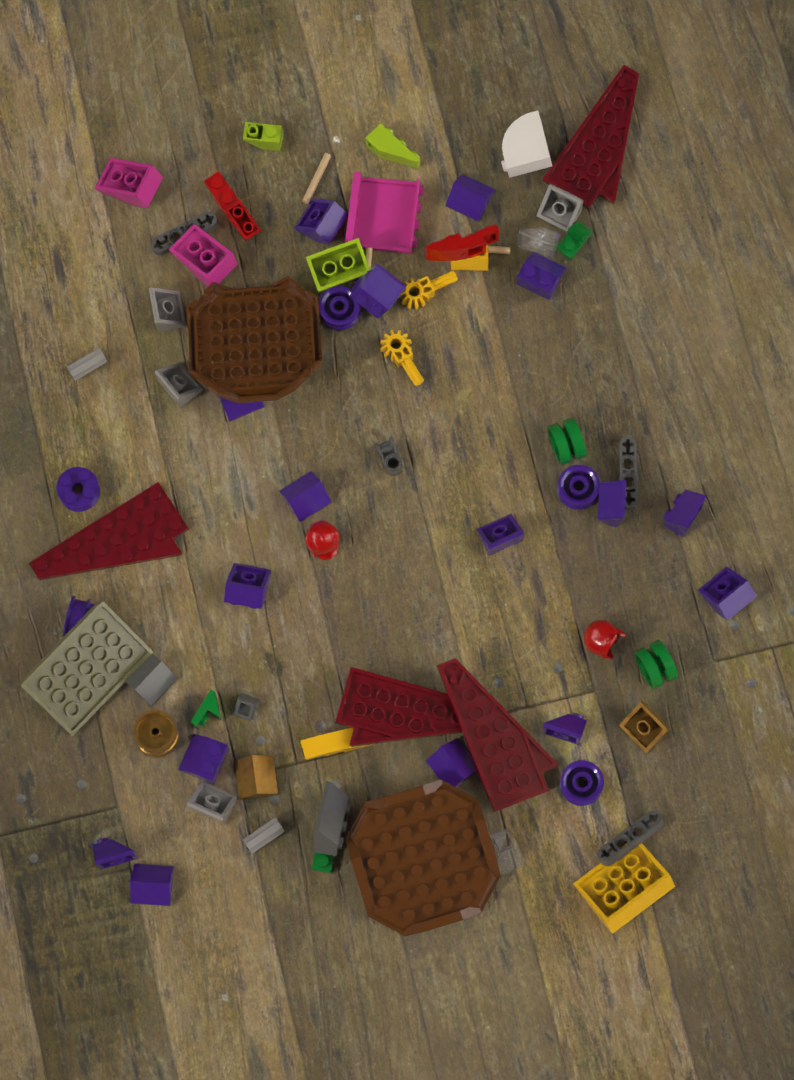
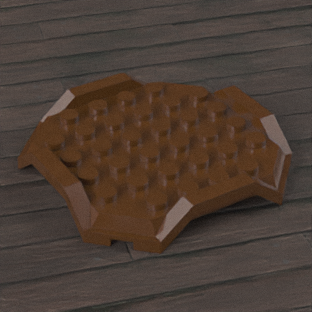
(254, 340)
(423, 858)

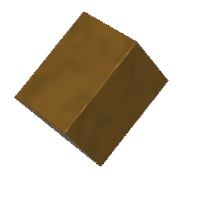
(644, 727)
(256, 776)

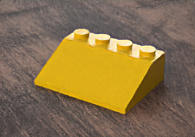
(624, 888)

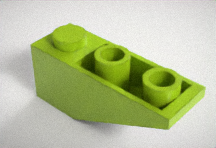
(388, 147)

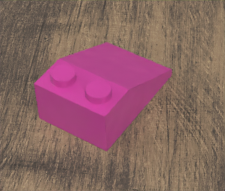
(129, 182)
(204, 256)

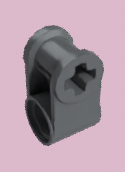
(388, 453)

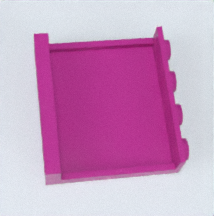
(384, 213)

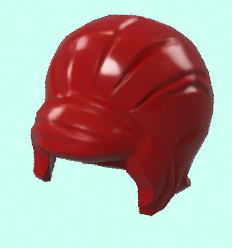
(322, 540)
(600, 637)

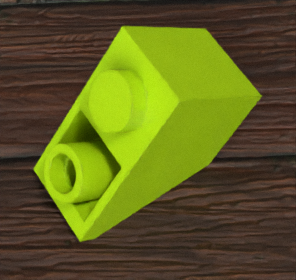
(263, 136)

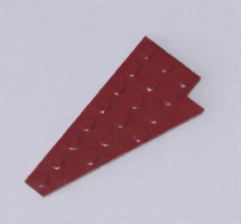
(595, 153)
(128, 535)
(393, 710)
(502, 750)

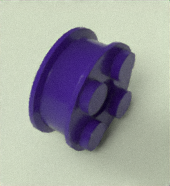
(338, 319)
(578, 475)
(78, 477)
(76, 610)
(576, 794)

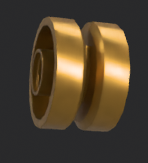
(159, 744)

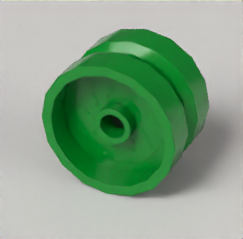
(566, 441)
(656, 664)

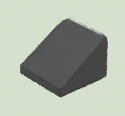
(246, 706)

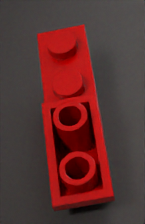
(231, 206)
(458, 248)

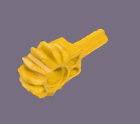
(425, 289)
(402, 355)

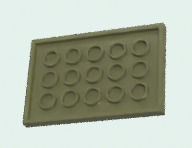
(86, 667)

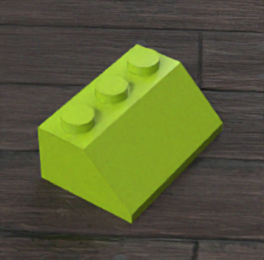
(338, 265)

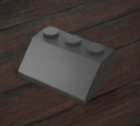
(331, 821)

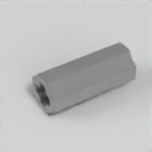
(87, 364)
(263, 835)

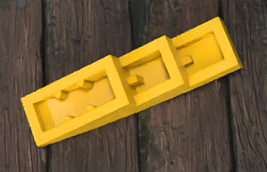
(328, 744)

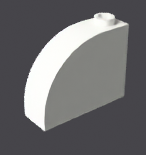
(525, 146)

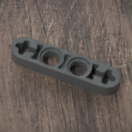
(182, 229)
(629, 473)
(627, 835)

